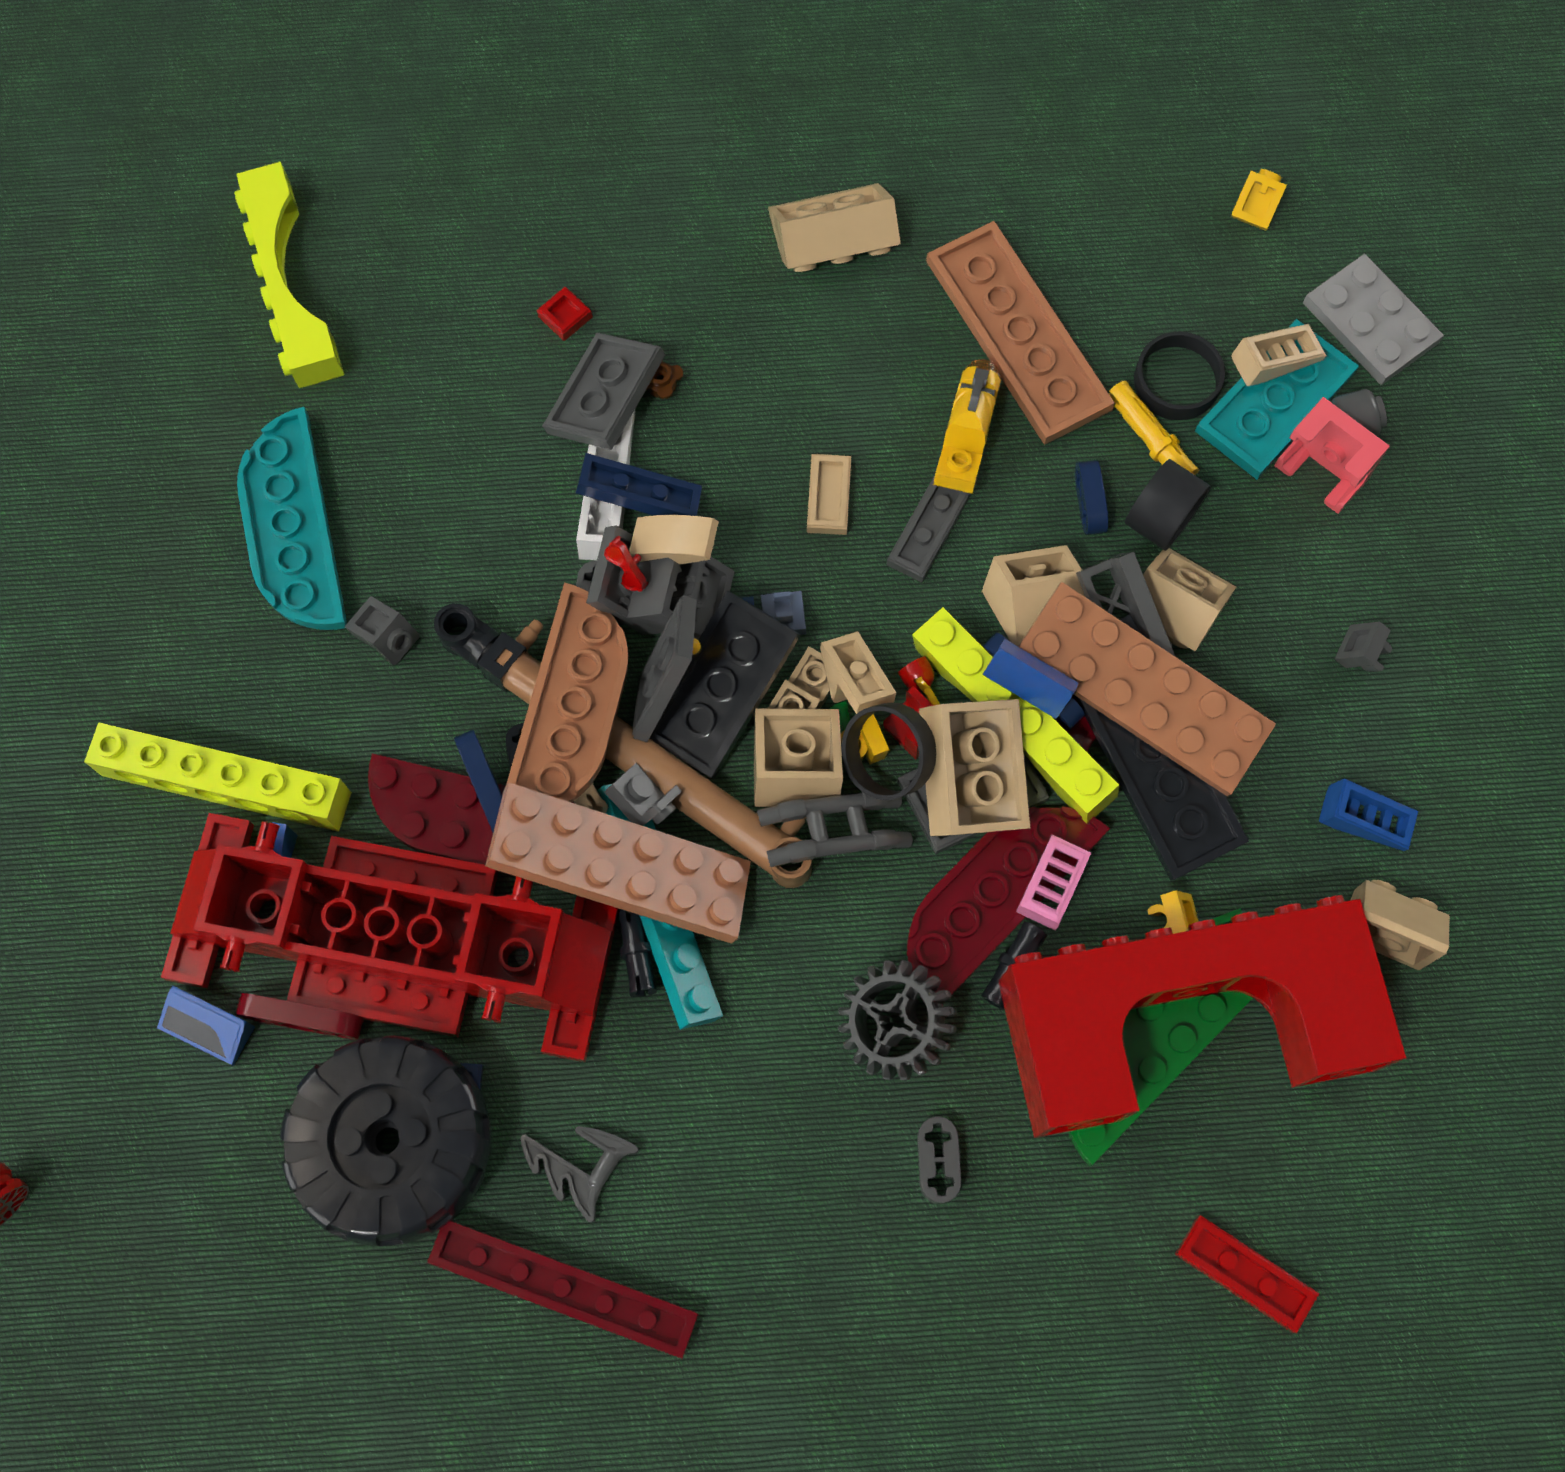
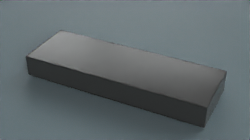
(927, 530)

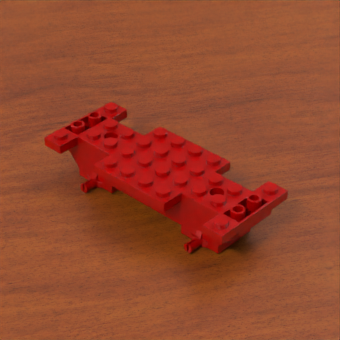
(391, 934)

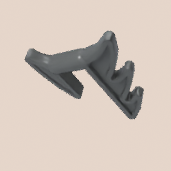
(583, 1187)

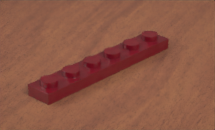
(564, 1288)

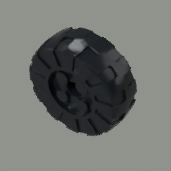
(338, 1132)

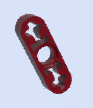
(299, 1016)

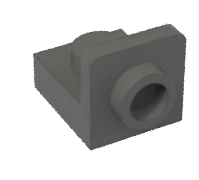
(383, 630)
(640, 797)

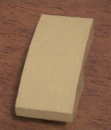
(674, 537)
(806, 686)

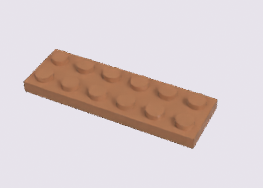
(1020, 332)
(1148, 689)
(618, 863)

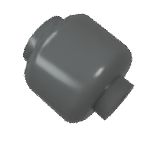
(1363, 408)

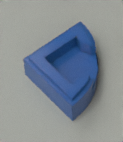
(285, 840)

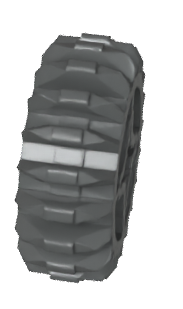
(888, 1037)

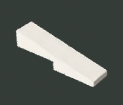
(599, 514)

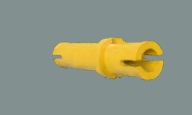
(1147, 427)

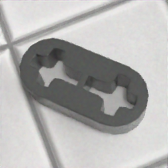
(927, 1160)

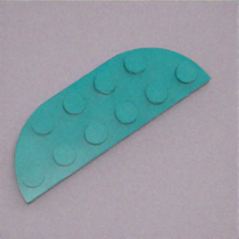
(289, 524)

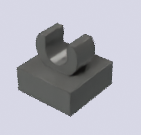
(1363, 646)

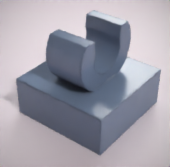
(786, 608)

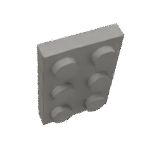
(1373, 319)

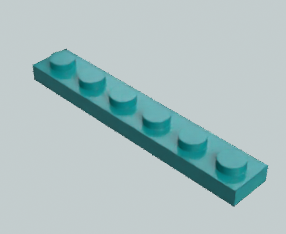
(677, 961)

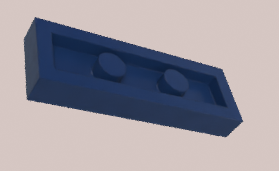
(637, 488)

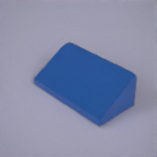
(1030, 678)

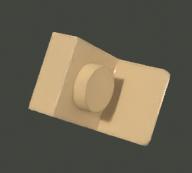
(855, 673)

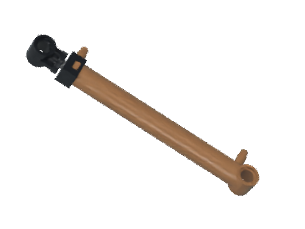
(513, 669)

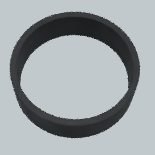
(1188, 341)
(853, 763)

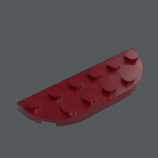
(430, 809)
(978, 898)

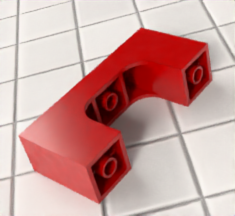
(1304, 966)

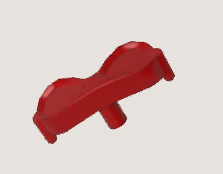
(619, 555)

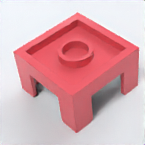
(1338, 446)

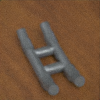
(820, 843)

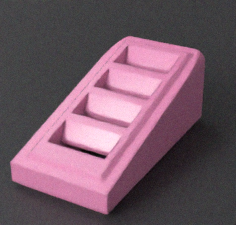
(1038, 911)

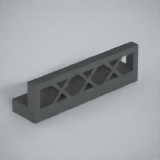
(1133, 592)

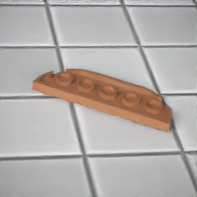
(572, 700)

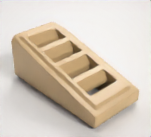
(1256, 366)

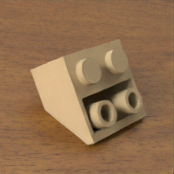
(1024, 582)

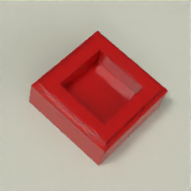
(564, 313)

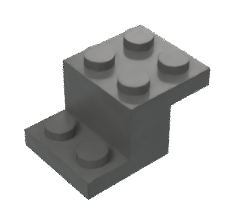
(668, 582)

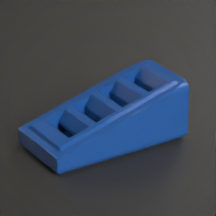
(1341, 811)

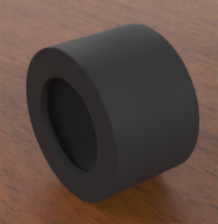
(1167, 504)

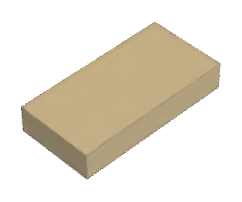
(829, 494)

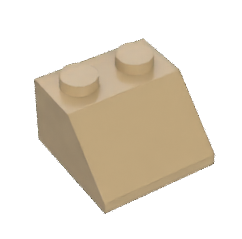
(1186, 597)
(796, 755)
(1403, 927)

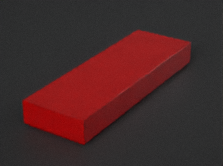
(1247, 1274)

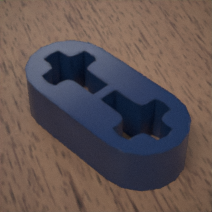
(1091, 497)

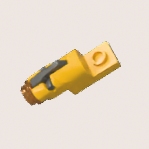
(968, 427)

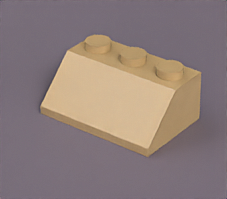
(835, 227)
(977, 768)

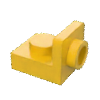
(1259, 198)

